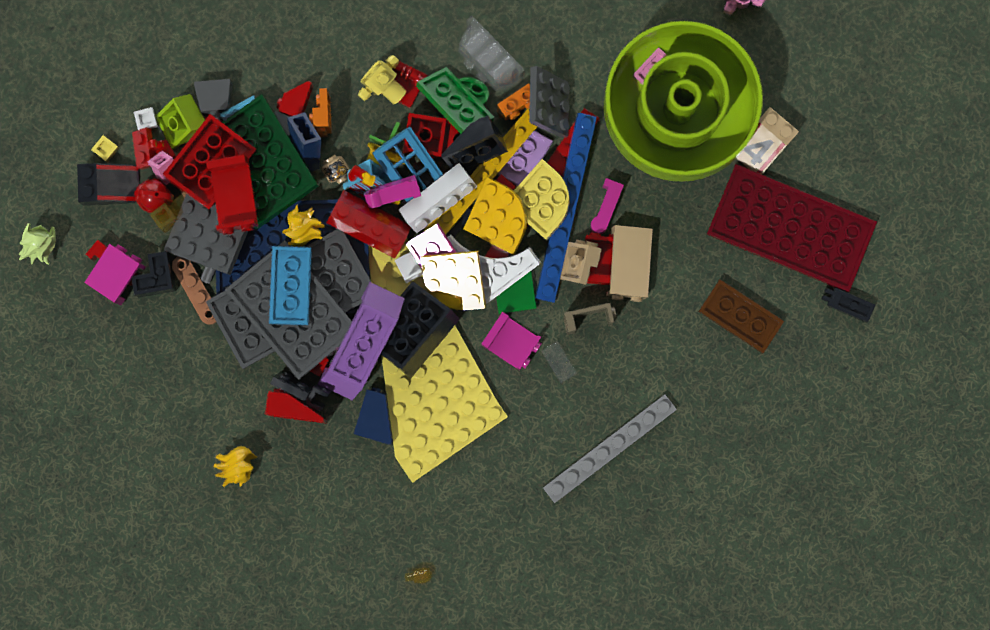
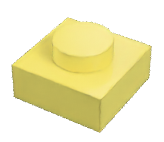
(105, 148)

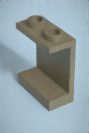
(569, 316)

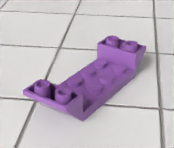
(363, 342)

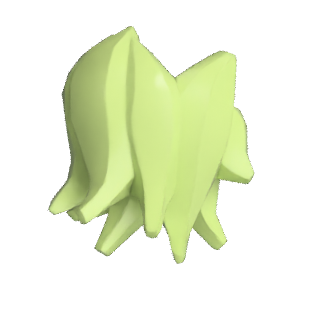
(37, 243)

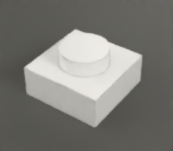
(145, 118)

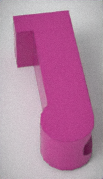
(392, 192)
(600, 223)

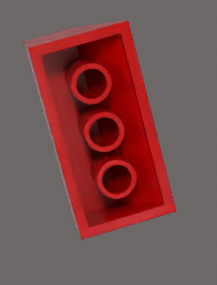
(369, 224)

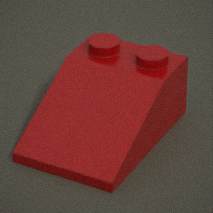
(286, 406)

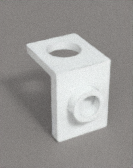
(408, 267)

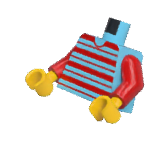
(366, 177)

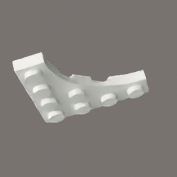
(501, 272)

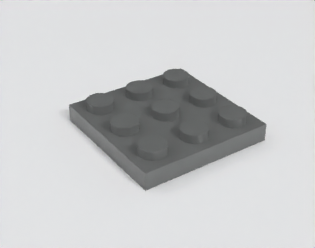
(549, 102)

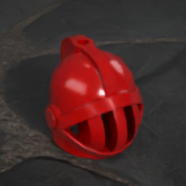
(152, 195)

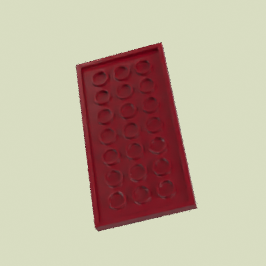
(791, 228)

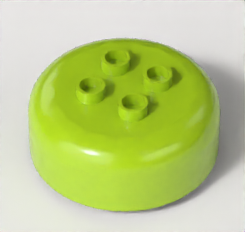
(695, 109)

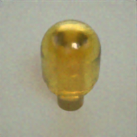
(419, 576)

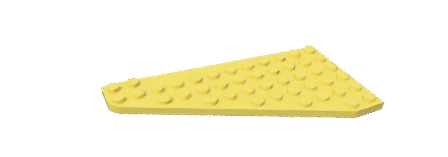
(443, 402)

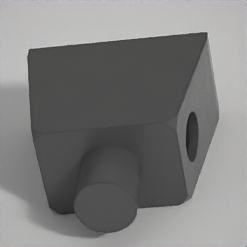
(214, 96)

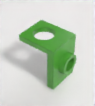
(395, 131)

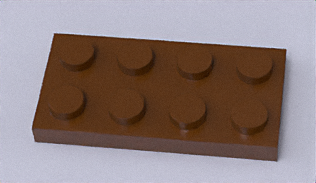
(741, 316)

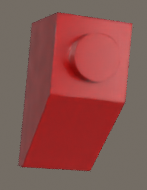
(295, 100)

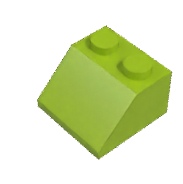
(180, 120)

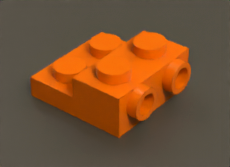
(514, 103)
(322, 115)

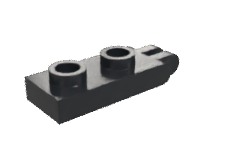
(849, 304)

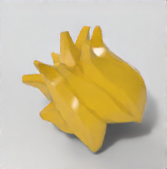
(302, 227)
(235, 465)

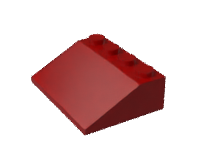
(210, 142)

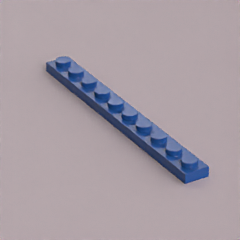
(573, 178)

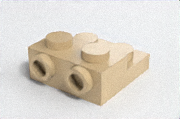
(578, 260)

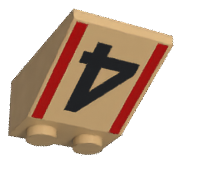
(767, 142)

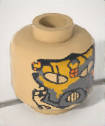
(335, 169)

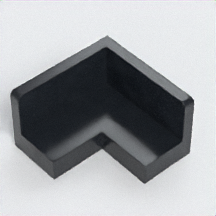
(160, 278)

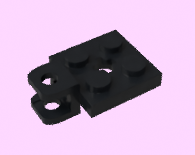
(300, 388)

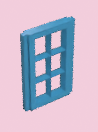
(419, 150)

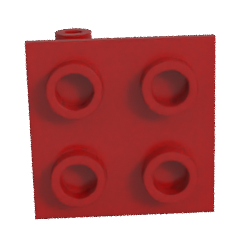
(408, 78)

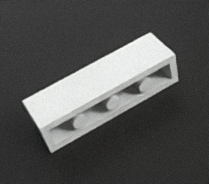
(438, 198)

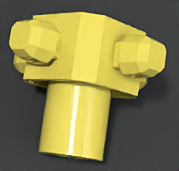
(381, 81)

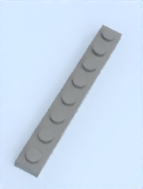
(609, 448)

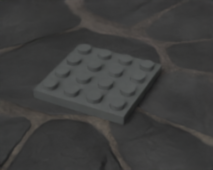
(197, 239)

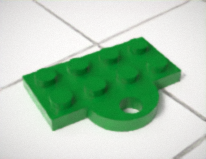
(456, 97)

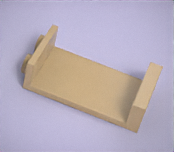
(630, 263)

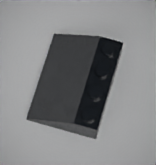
(419, 329)

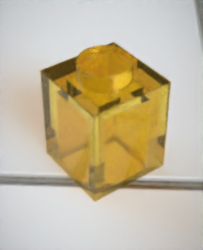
(164, 217)

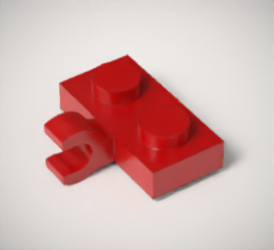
(144, 147)

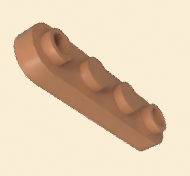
(194, 288)

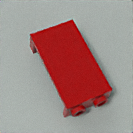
(233, 194)

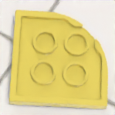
(544, 199)

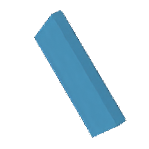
(290, 285)

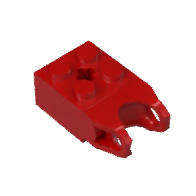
(440, 133)

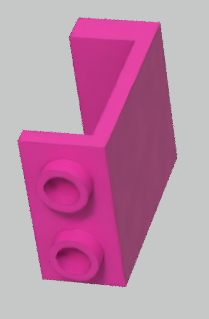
(114, 273)
(511, 342)

